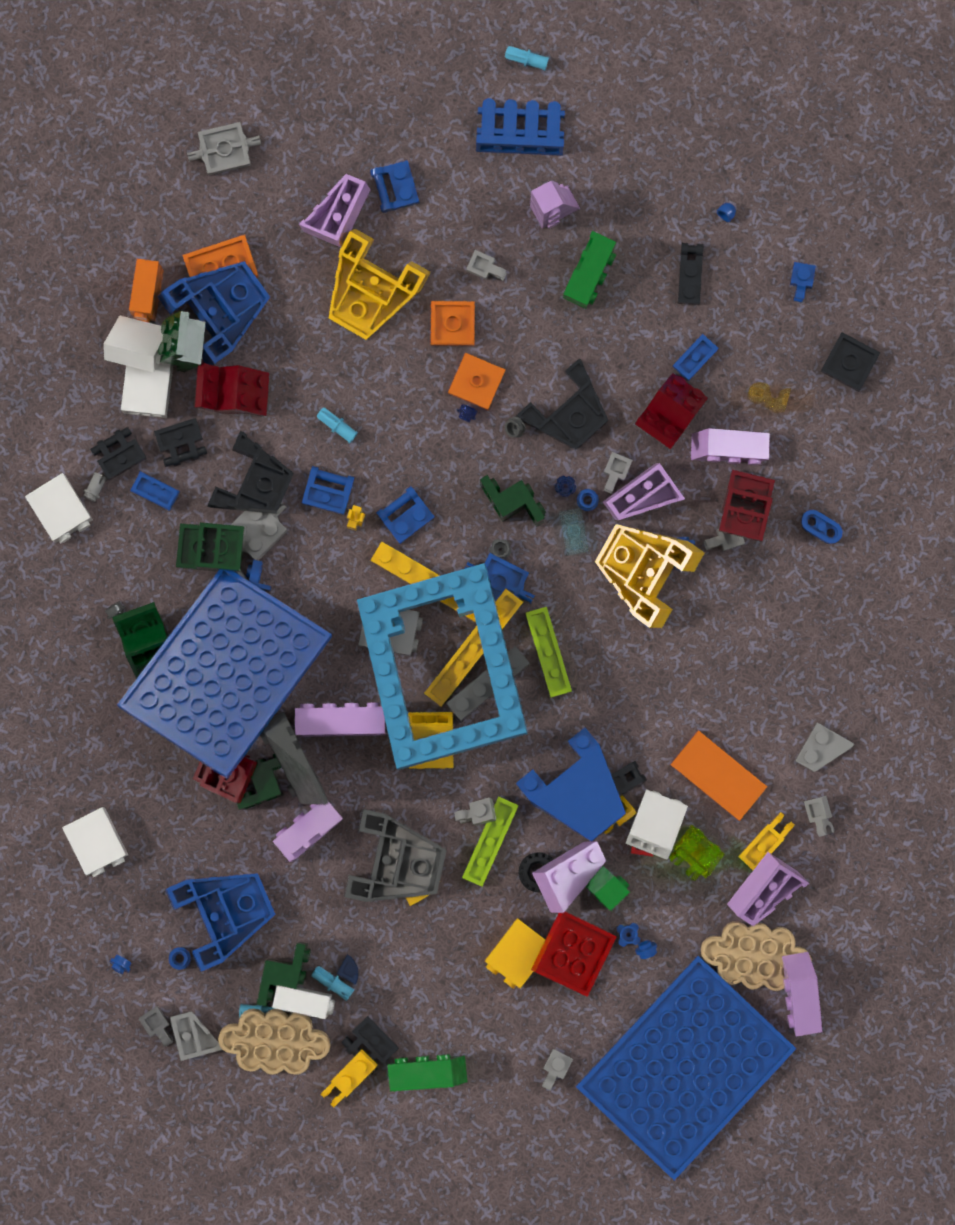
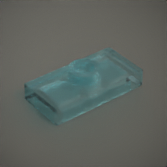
(573, 531)

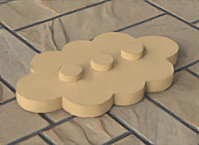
(751, 954)
(274, 1041)

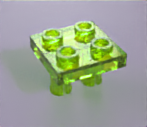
(698, 852)

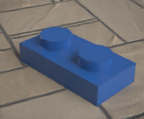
(695, 357)

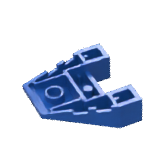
(224, 300)
(582, 795)
(219, 904)

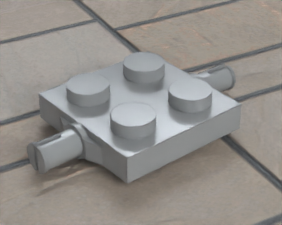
(224, 148)
(260, 531)

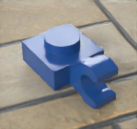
(802, 278)

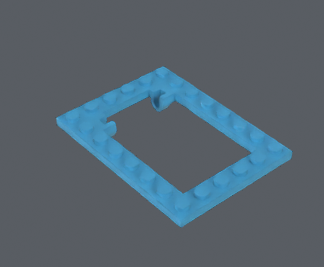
(473, 595)

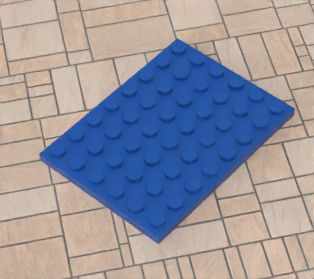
(224, 671)
(685, 1067)

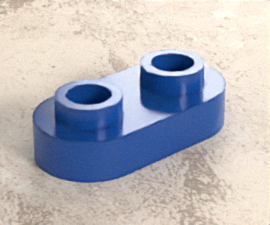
(821, 526)

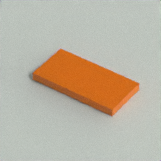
(718, 775)

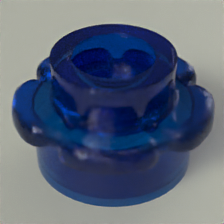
(467, 413)
(565, 492)

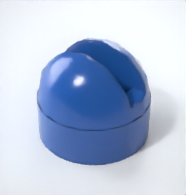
(726, 211)

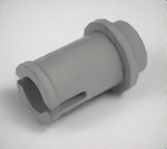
(94, 487)

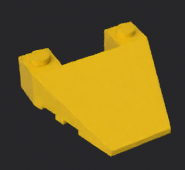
(366, 293)
(639, 566)

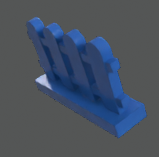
(517, 140)

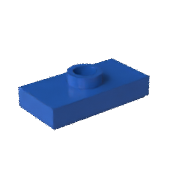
(155, 491)

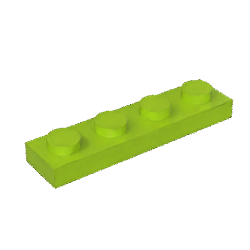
(548, 652)
(490, 842)

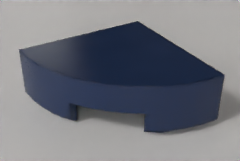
(349, 969)

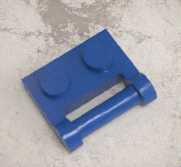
(402, 185)
(325, 497)
(409, 521)

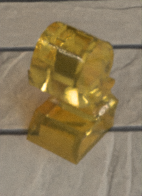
(761, 393)

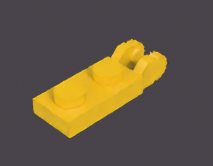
(765, 842)
(351, 1076)

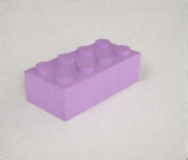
(339, 720)

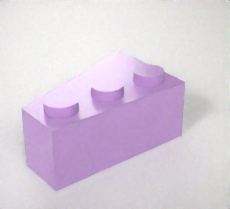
(552, 203)
(338, 211)
(730, 446)
(643, 493)
(306, 830)
(568, 875)
(765, 888)
(802, 994)

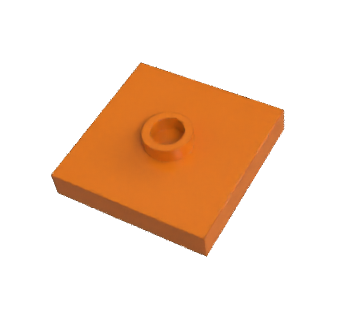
(452, 323)
(476, 381)

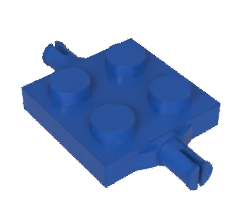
(505, 576)

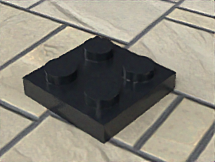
(850, 362)

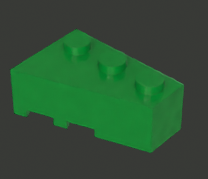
(590, 270)
(608, 888)
(427, 1072)

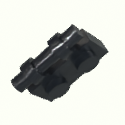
(177, 436)
(122, 458)
(373, 1038)

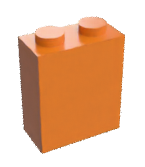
(145, 290)

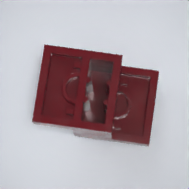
(232, 389)
(671, 410)
(746, 505)
(230, 788)

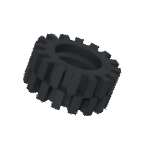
(526, 864)

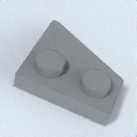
(821, 748)
(192, 1036)

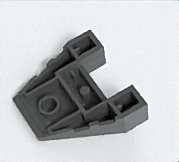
(293, 761)
(402, 865)

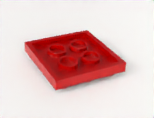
(573, 953)

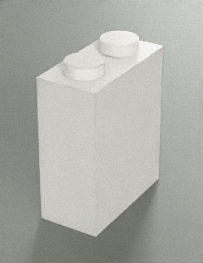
(134, 344)
(147, 391)
(59, 509)
(656, 824)
(95, 842)
(304, 1002)

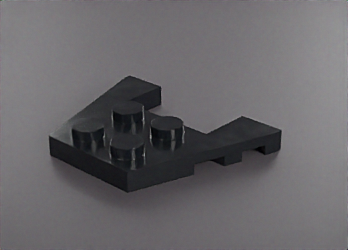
(576, 418)
(263, 484)

